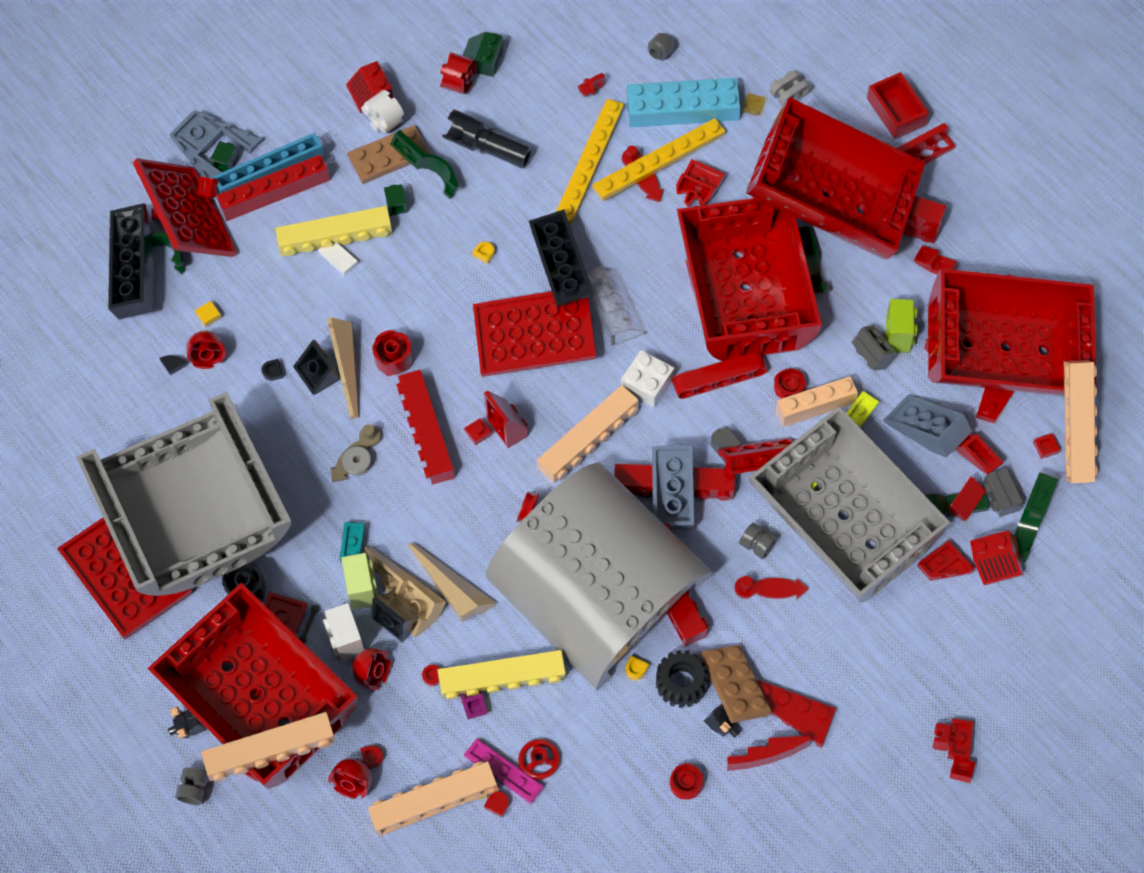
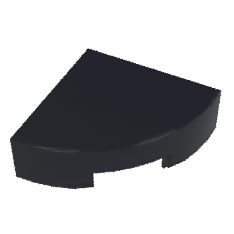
(172, 363)

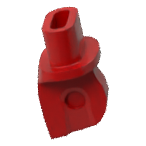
(592, 84)

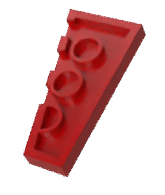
(993, 404)
(799, 712)

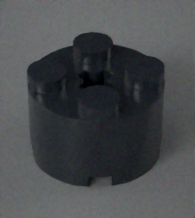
(248, 574)

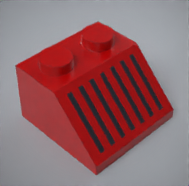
(367, 83)
(996, 557)

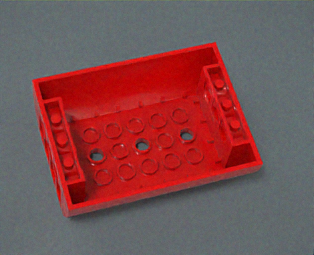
(847, 166)
(770, 265)
(1012, 312)
(265, 660)

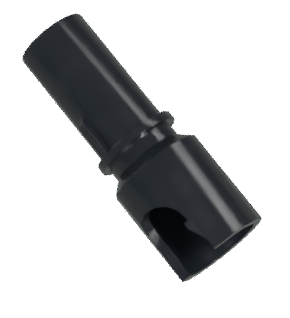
(475, 135)

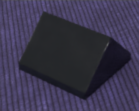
(316, 368)
(393, 616)

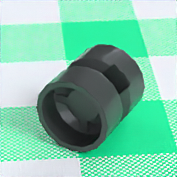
(755, 539)
(192, 786)

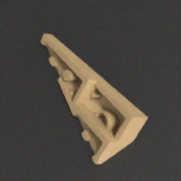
(343, 343)
(408, 591)
(459, 593)

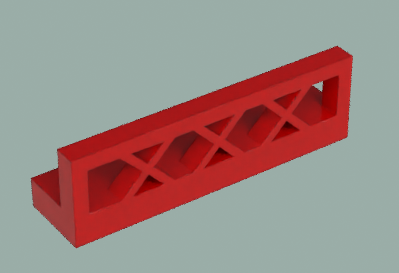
(926, 141)
(751, 456)

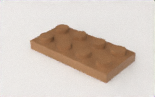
(380, 157)
(735, 684)

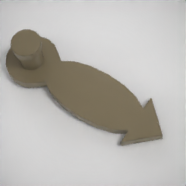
(368, 437)

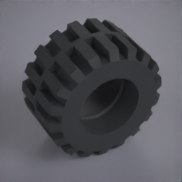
(685, 663)

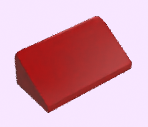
(967, 499)

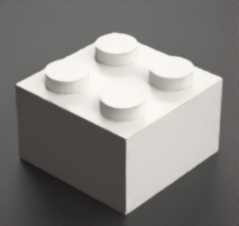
(647, 378)
(343, 632)

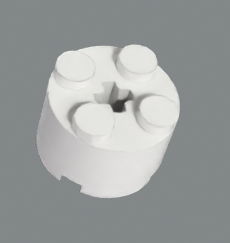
(383, 112)

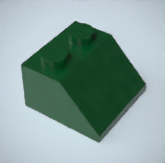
(486, 50)

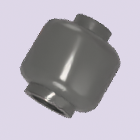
(660, 46)

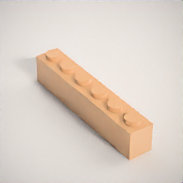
(1080, 421)
(588, 434)
(267, 747)
(432, 798)

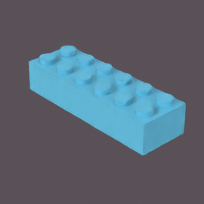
(683, 102)

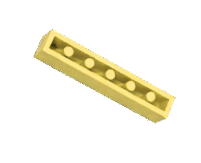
(339, 228)
(501, 673)

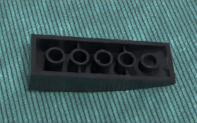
(560, 258)
(130, 263)

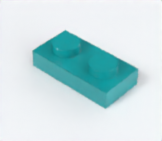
(352, 539)

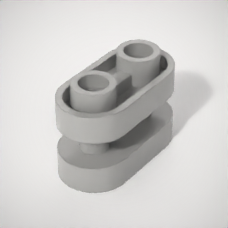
(790, 86)

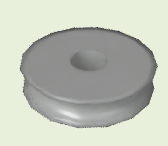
(356, 452)

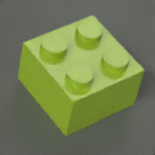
(901, 324)

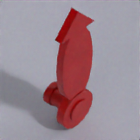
(648, 185)
(769, 588)

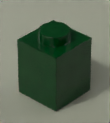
(224, 156)
(395, 199)

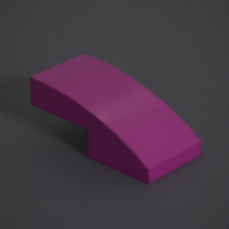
(473, 705)

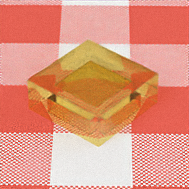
(753, 104)

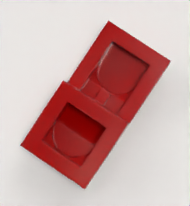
(932, 261)

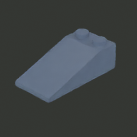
(929, 424)
(673, 485)

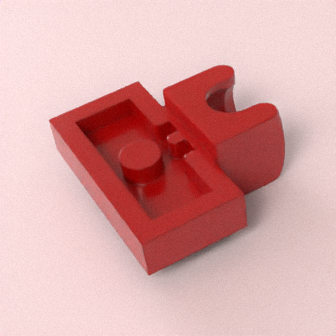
(954, 739)

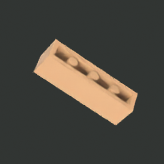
(816, 401)

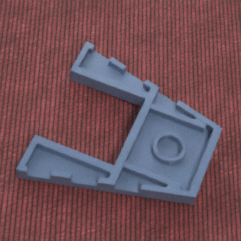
(200, 131)

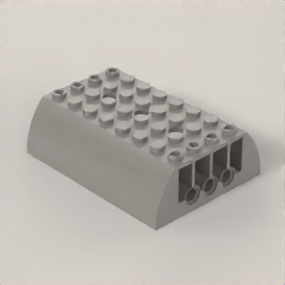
(866, 486)

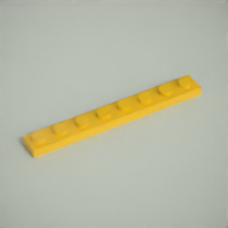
(590, 158)
(658, 159)

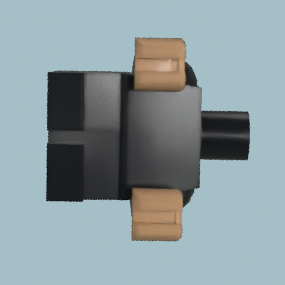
(720, 723)
(184, 724)

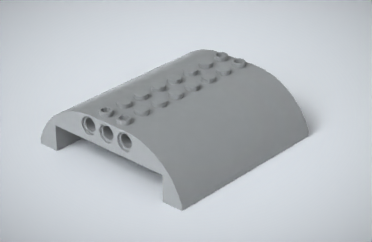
(188, 502)
(593, 570)

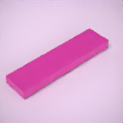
(505, 771)

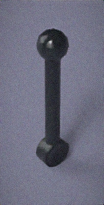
(314, 609)

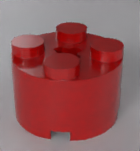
(458, 73)
(392, 352)

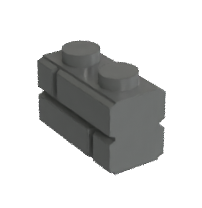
(873, 348)
(1003, 493)

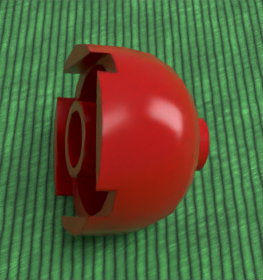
(205, 349)
(371, 668)
(351, 778)

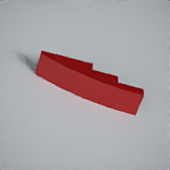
(979, 454)
(776, 749)

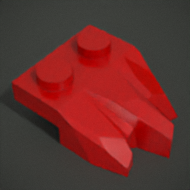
(699, 183)

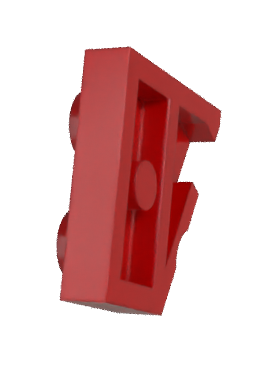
(945, 563)

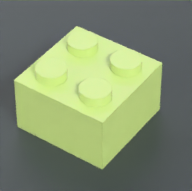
(359, 580)

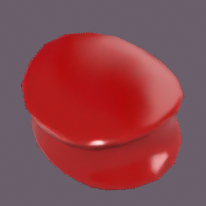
(789, 382)
(529, 503)
(686, 781)

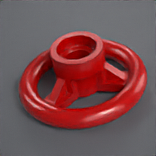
(539, 751)

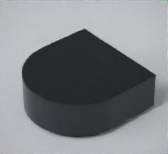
(272, 370)

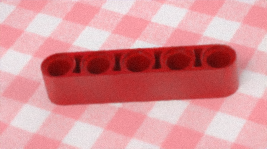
(719, 375)

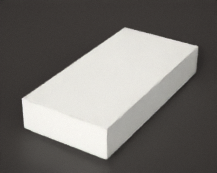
(339, 258)

